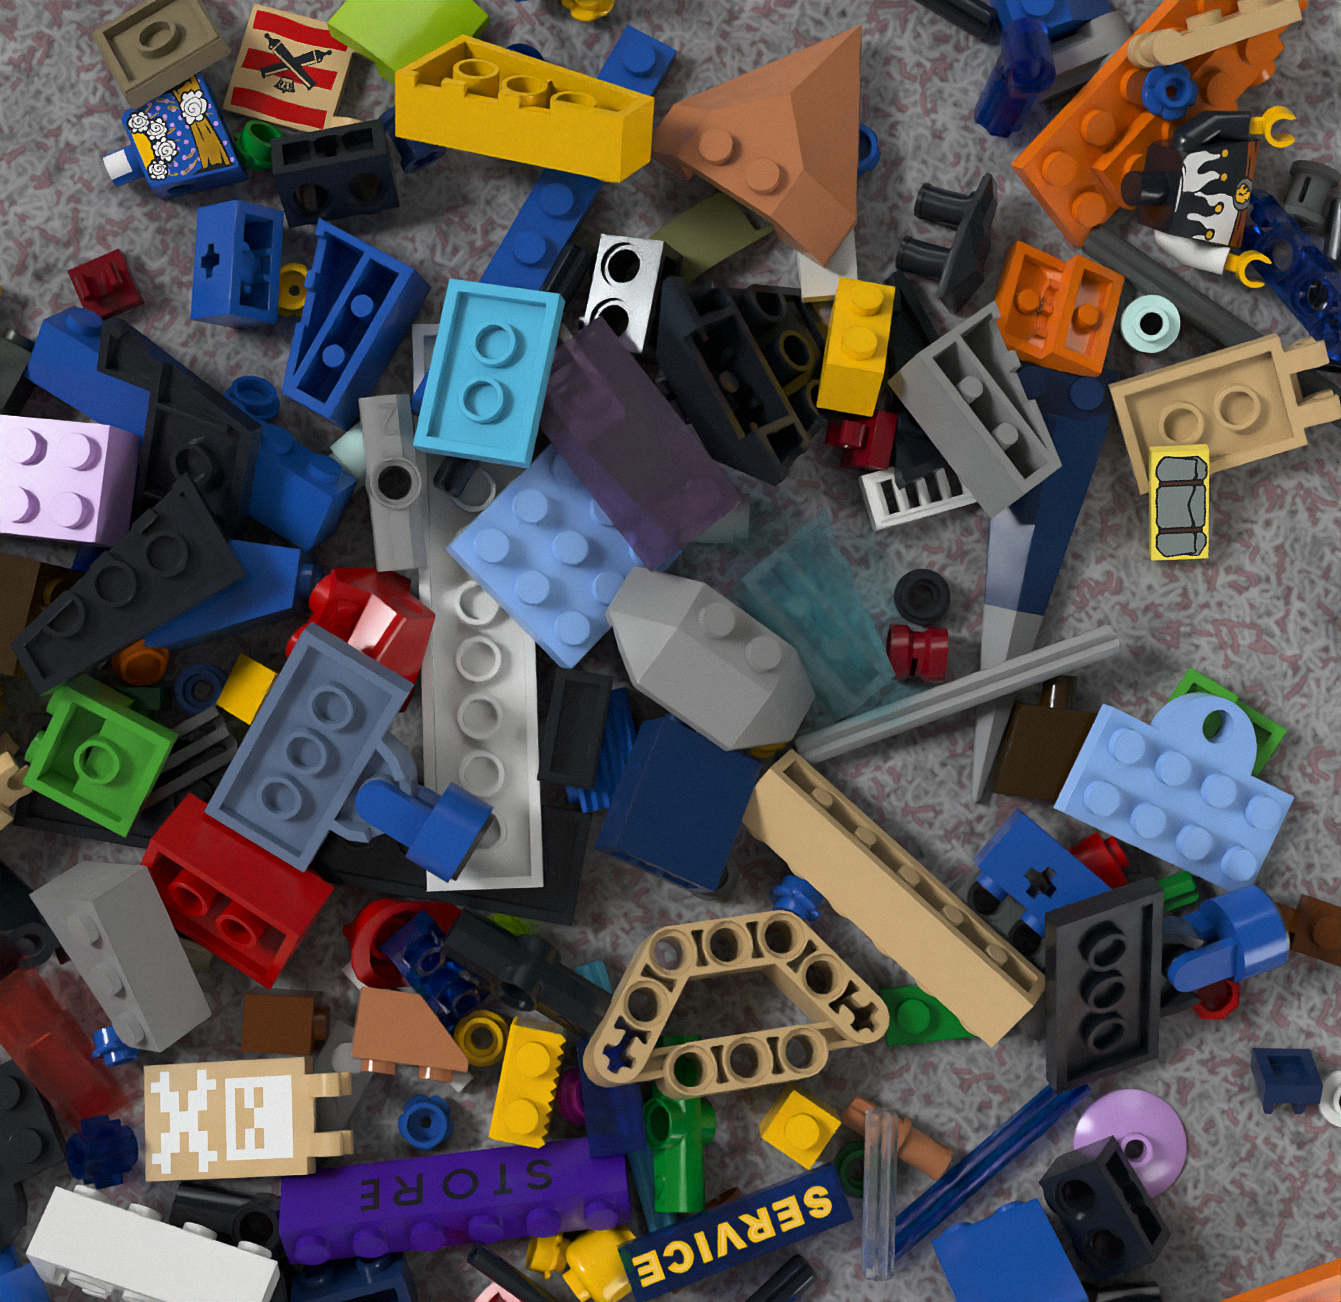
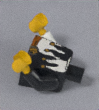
(1201, 188)

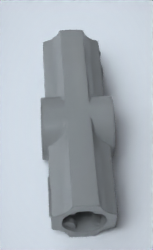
(389, 443)

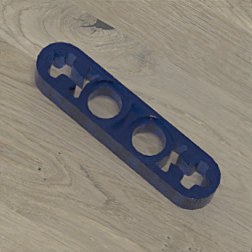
(1306, 267)

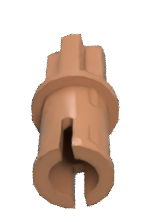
(913, 1145)

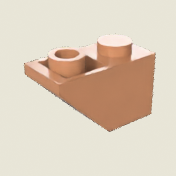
(403, 1031)

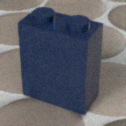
(678, 805)

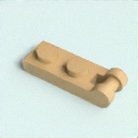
(1211, 31)

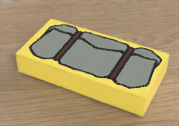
(1179, 502)

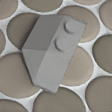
(708, 661)

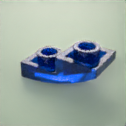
(441, 981)

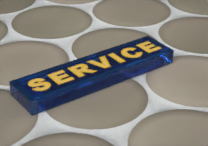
(734, 1232)

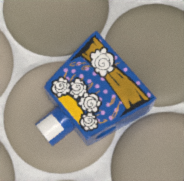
(178, 143)

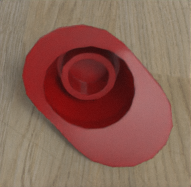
(379, 923)

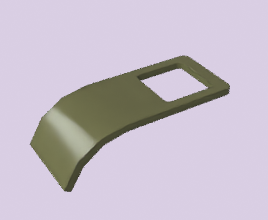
(709, 234)

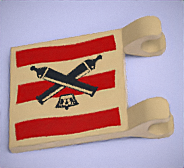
(290, 72)

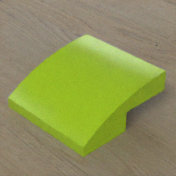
(403, 30)

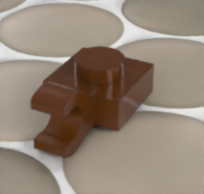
(1314, 929)

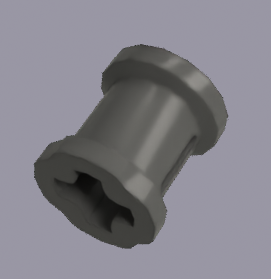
(1309, 193)

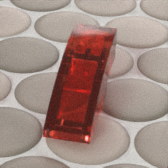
(54, 1050)

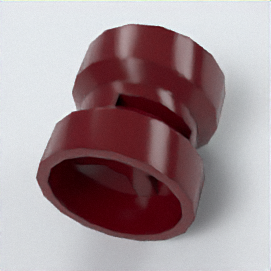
(917, 653)

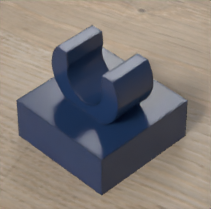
(1286, 1078)

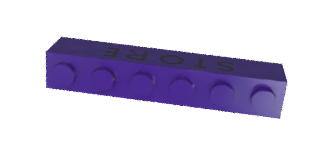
(451, 1201)

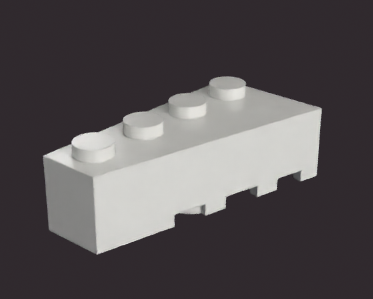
(143, 1257)

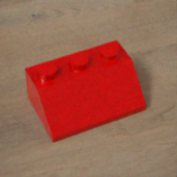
(232, 892)

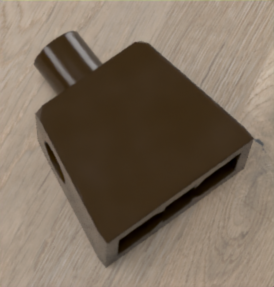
(1042, 742)

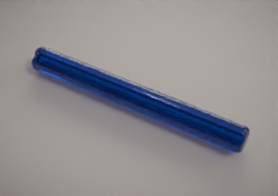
(982, 1165)

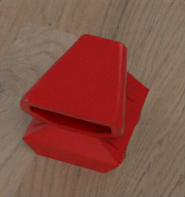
(373, 616)

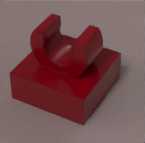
(106, 285)
(864, 440)

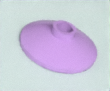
(1142, 1117)

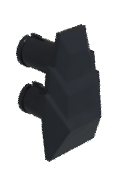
(962, 265)

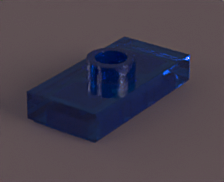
(613, 1113)

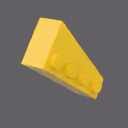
(523, 111)

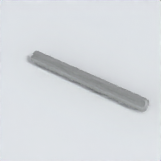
(959, 694)

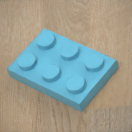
(489, 373)

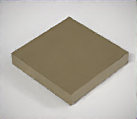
(159, 47)

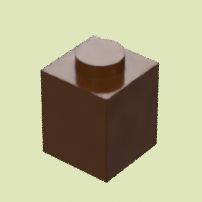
(284, 1021)

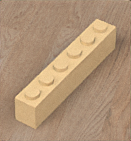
(892, 899)

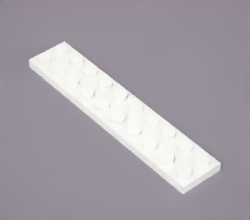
(477, 680)

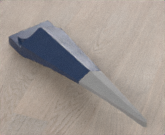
(1033, 535)

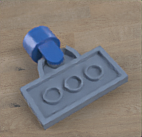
(329, 763)

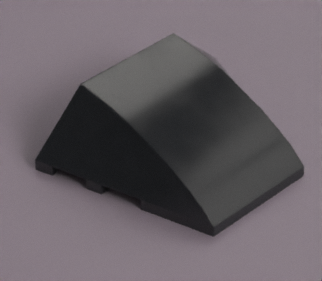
(744, 371)

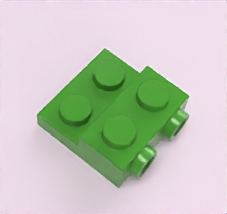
(98, 754)

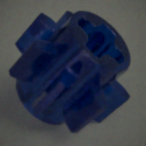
(102, 1152)

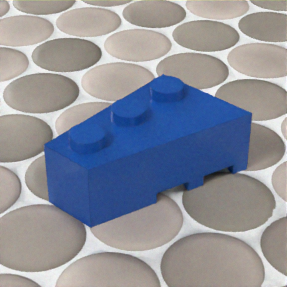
(349, 324)

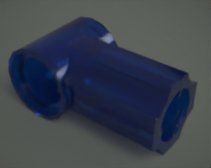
(1017, 78)

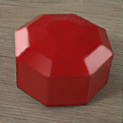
(1217, 1000)

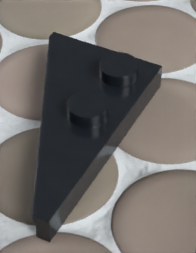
(909, 334)

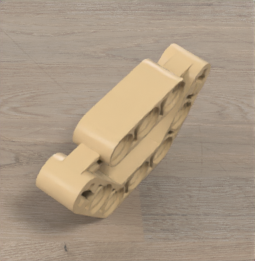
(766, 1048)

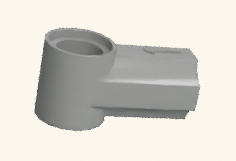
(1085, 53)

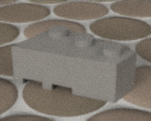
(977, 411)
(125, 950)

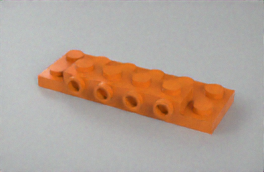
(1106, 129)

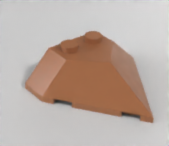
(779, 142)

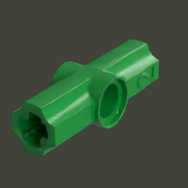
(678, 1135)

